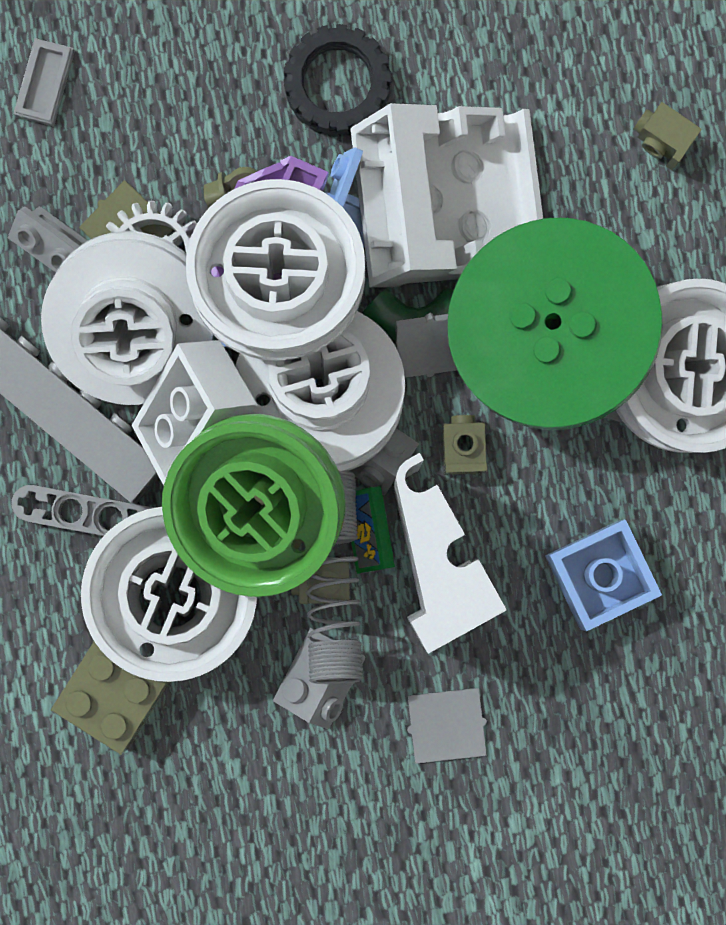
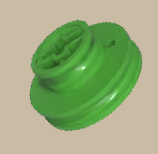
(230, 534)

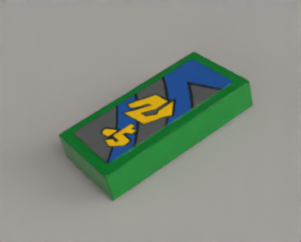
(373, 539)

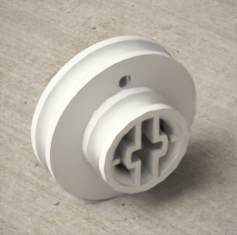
(266, 232)
(110, 280)
(687, 373)
(359, 397)
(119, 624)

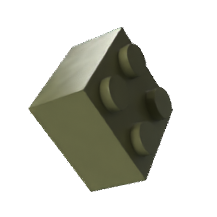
(108, 700)

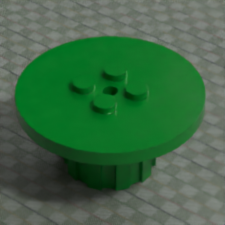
(555, 323)

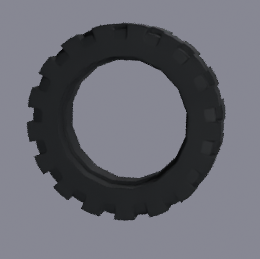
(336, 39)

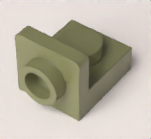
(340, 591)

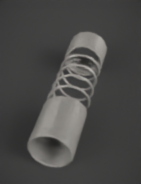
(337, 659)

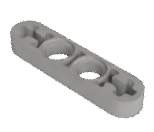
(91, 509)

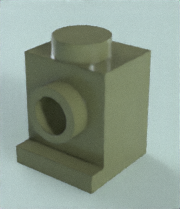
(666, 133)
(461, 461)

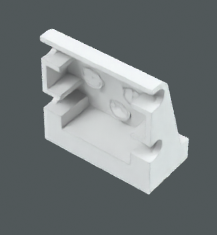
(441, 187)
(449, 596)

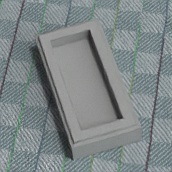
(44, 82)

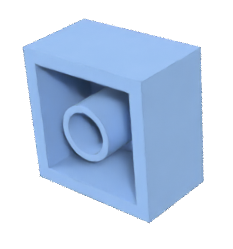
(603, 575)

